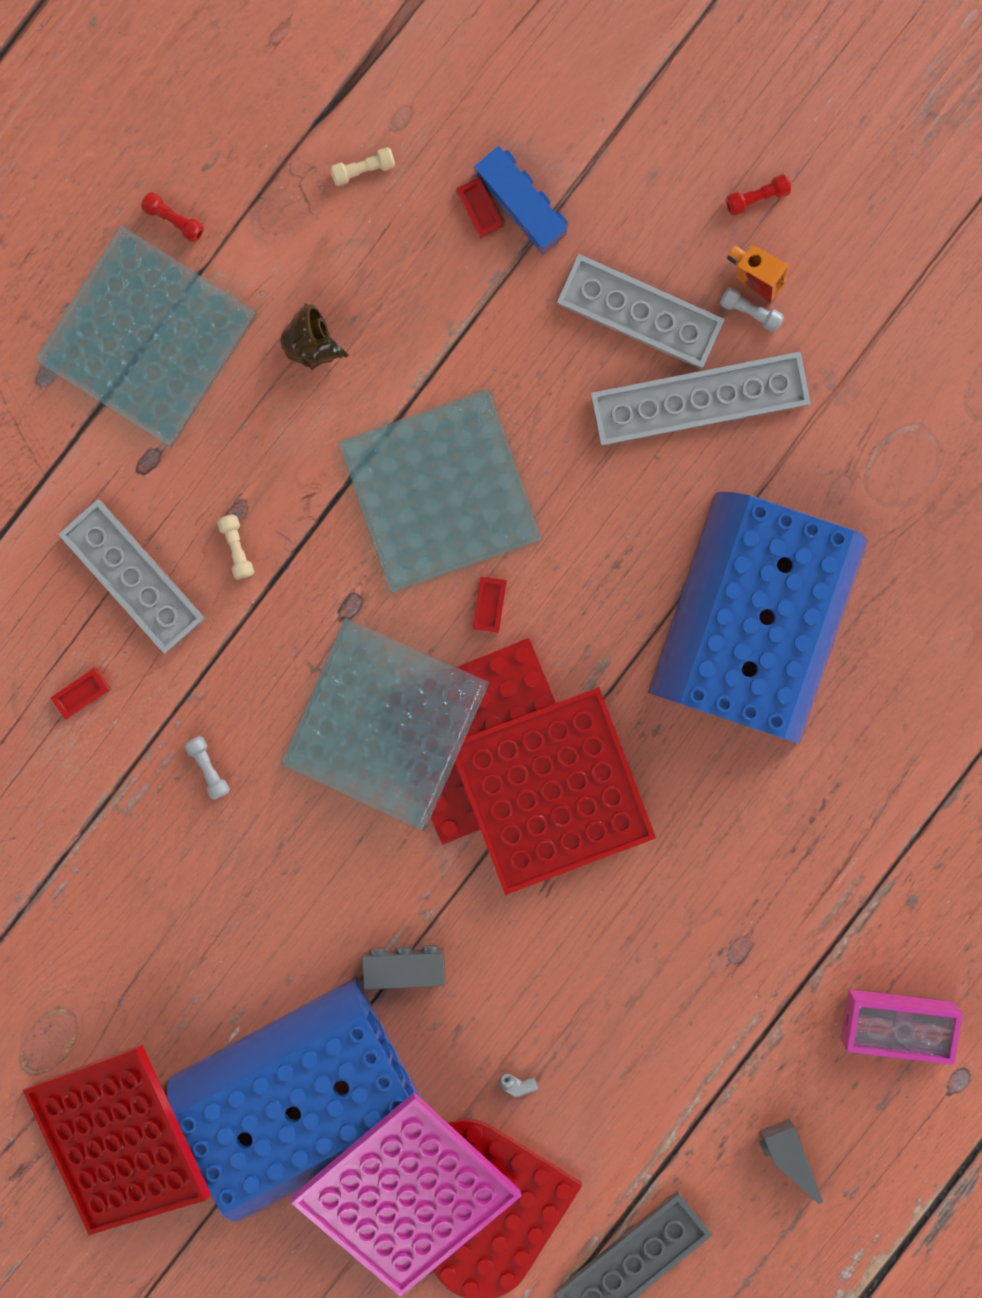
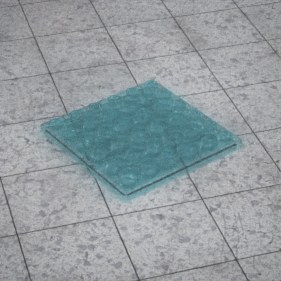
(146, 336)
(440, 491)
(385, 724)

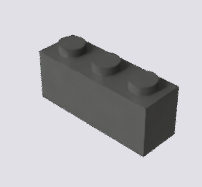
(404, 967)

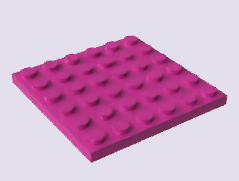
(406, 1195)

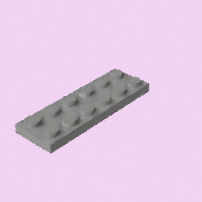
(640, 311)
(132, 576)

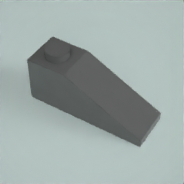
(788, 1154)

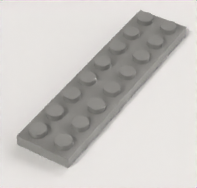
(700, 399)

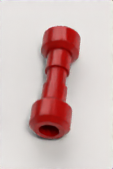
(779, 187)
(153, 205)

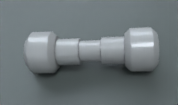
(770, 319)
(197, 749)

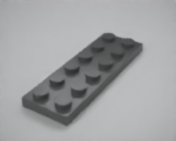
(640, 1254)

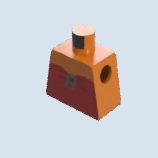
(759, 271)

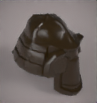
(308, 339)

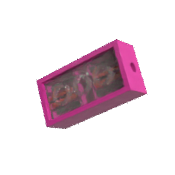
(901, 1027)

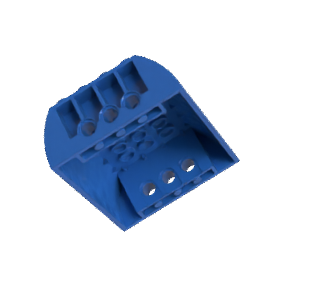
(720, 609)
(280, 1068)

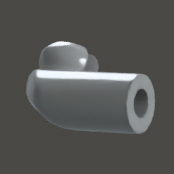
(517, 1087)

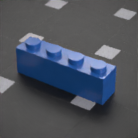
(520, 199)

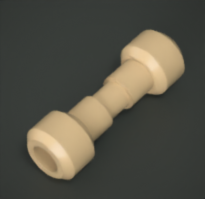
(382, 159)
(229, 526)

